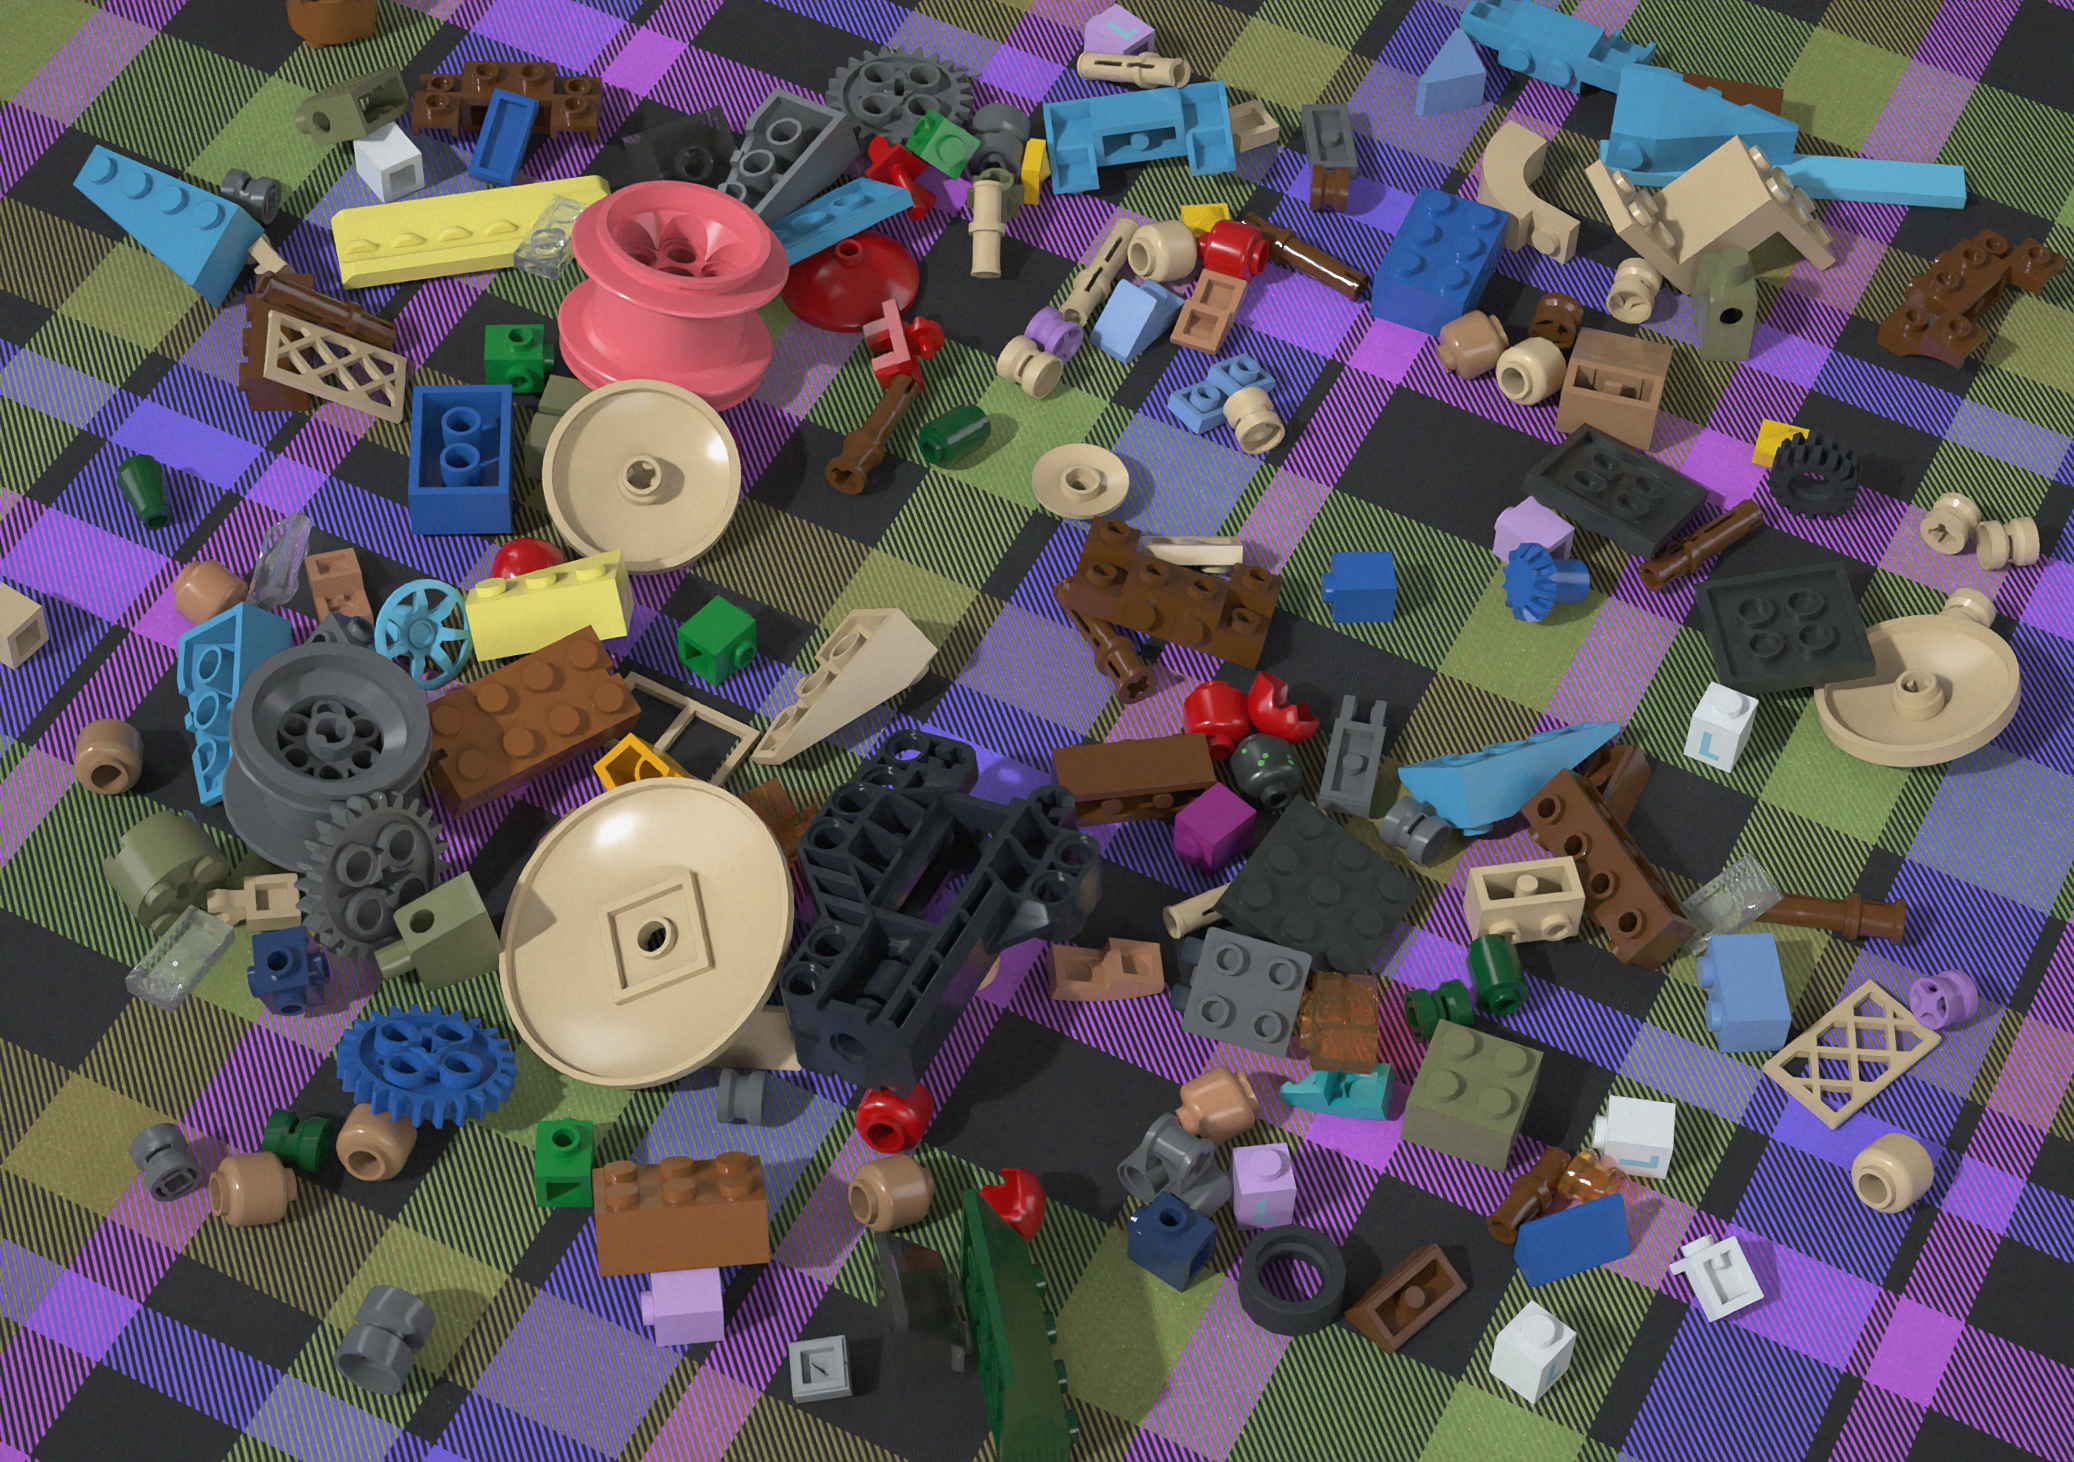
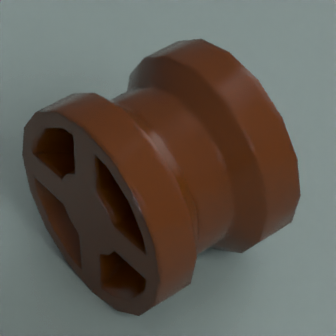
(1329, 188)
(1557, 319)

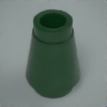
(145, 488)

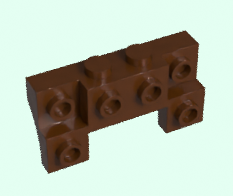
(564, 101)
(1958, 290)
(1170, 600)

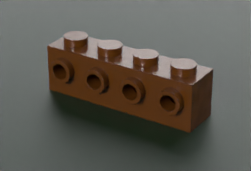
(1616, 876)

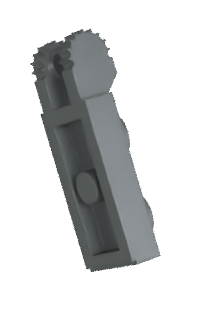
(1353, 760)

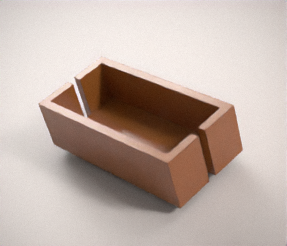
(527, 721)

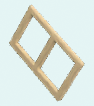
(690, 709)

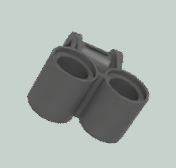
(1177, 1164)

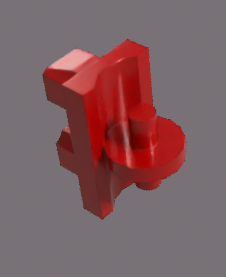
(908, 342)

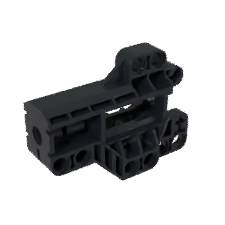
(876, 870)

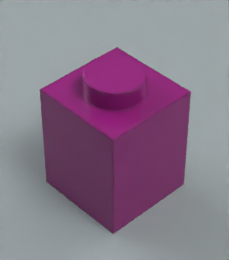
(1214, 829)

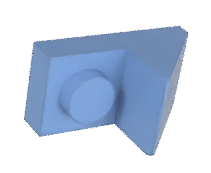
(1135, 319)

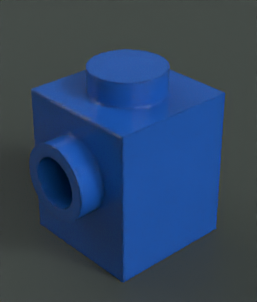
(1360, 587)

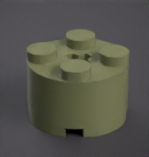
(166, 868)

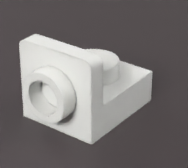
(1718, 1275)

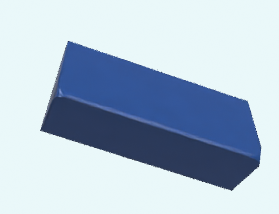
(1573, 1240)

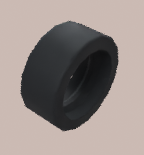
(1299, 1244)

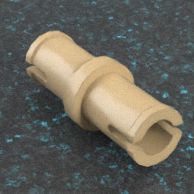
(987, 229)

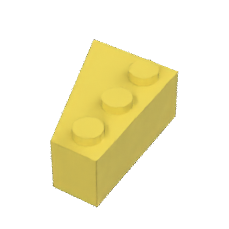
(550, 604)

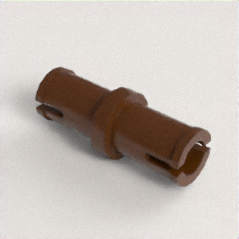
(1529, 1195)

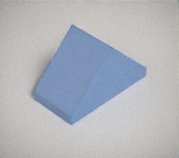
(1452, 79)

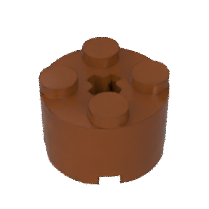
(332, 20)

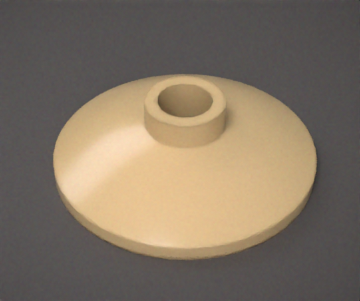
(1080, 481)

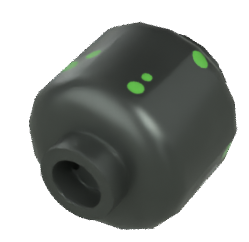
(1266, 772)

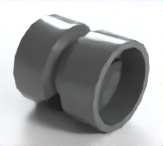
(1003, 139)
(383, 1344)

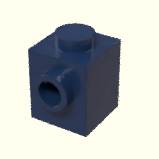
(1171, 1240)

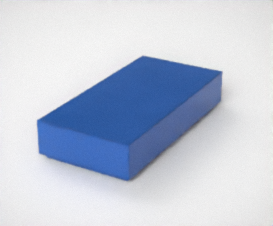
(503, 138)

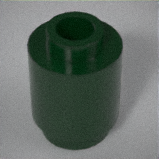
(954, 435)
(1496, 975)

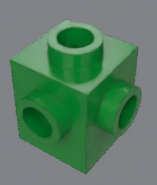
(518, 357)

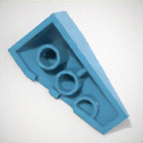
(1674, 125)
(211, 672)

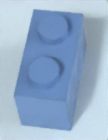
(1744, 992)

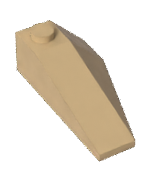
(860, 667)

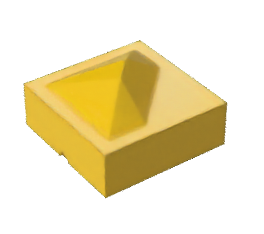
(1034, 170)
(1203, 217)
(1770, 438)

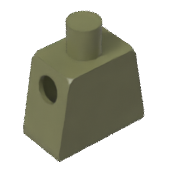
(336, 113)
(1724, 283)
(443, 937)

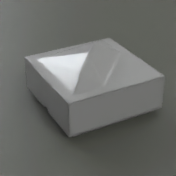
(820, 1369)

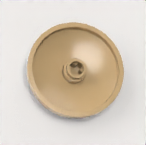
(642, 474)
(1934, 697)

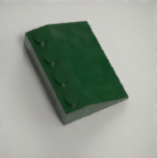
(1013, 1339)

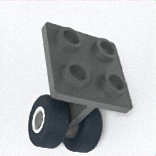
(1241, 990)

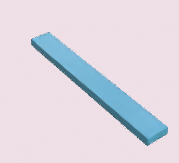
(1853, 180)

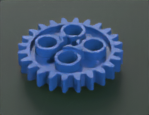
(426, 1066)

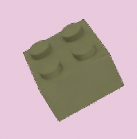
(1471, 1095)

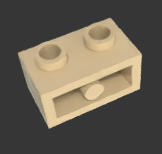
(1525, 900)

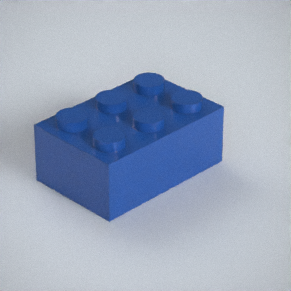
(1438, 261)
(461, 459)

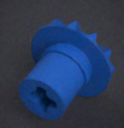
(1539, 582)

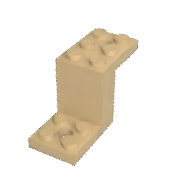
(1713, 205)

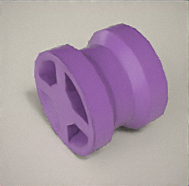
(1055, 334)
(1943, 999)

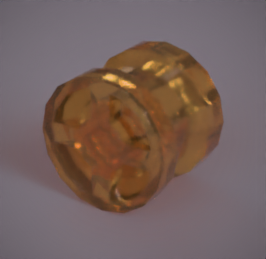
(1590, 1179)

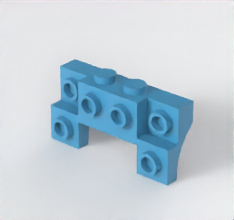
(1551, 44)
(1137, 129)

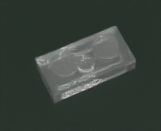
(548, 243)
(279, 562)
(1730, 902)
(180, 959)

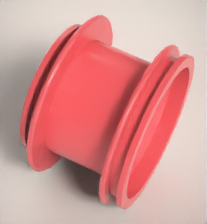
(672, 291)

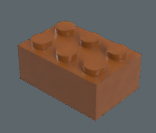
(680, 1214)

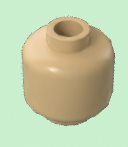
(1163, 251)
(1531, 371)
(1892, 1173)

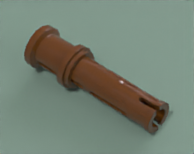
(865, 446)
(1114, 654)
(1851, 916)

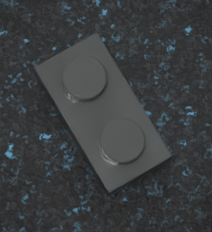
(1329, 137)

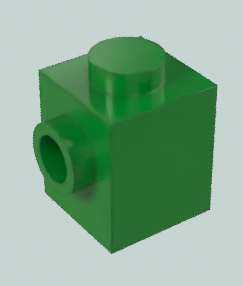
(942, 143)
(717, 641)
(564, 1163)

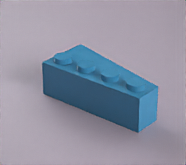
(180, 224)

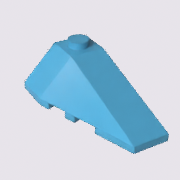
(1496, 783)

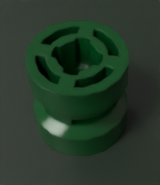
(1426, 1007)
(299, 1139)

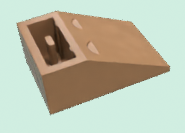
(1614, 386)

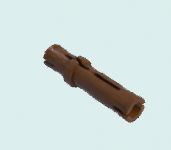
(1289, 249)
(317, 307)
(1688, 553)

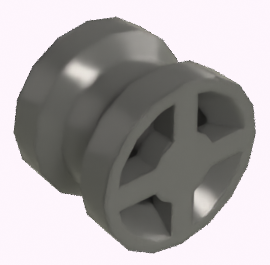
(741, 1097)

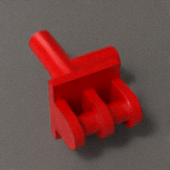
(900, 168)

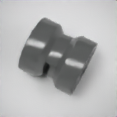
(256, 196)
(1415, 831)
(167, 1165)

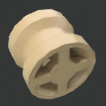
(1950, 523)

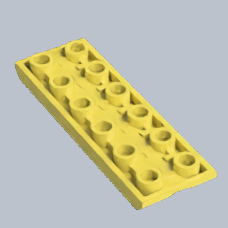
(446, 231)

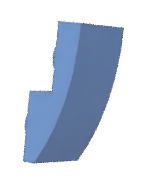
(1203, 403)

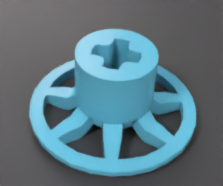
(419, 631)

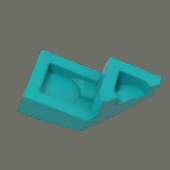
(1344, 1093)

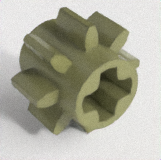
(1011, 194)

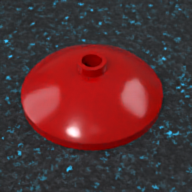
(850, 281)

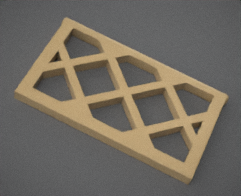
(309, 380)
(1805, 1046)

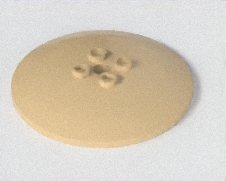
(593, 896)

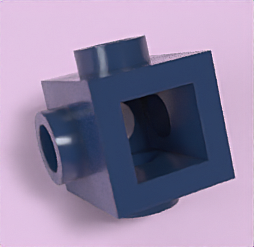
(288, 971)

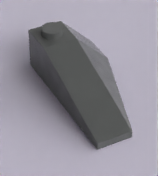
(789, 154)

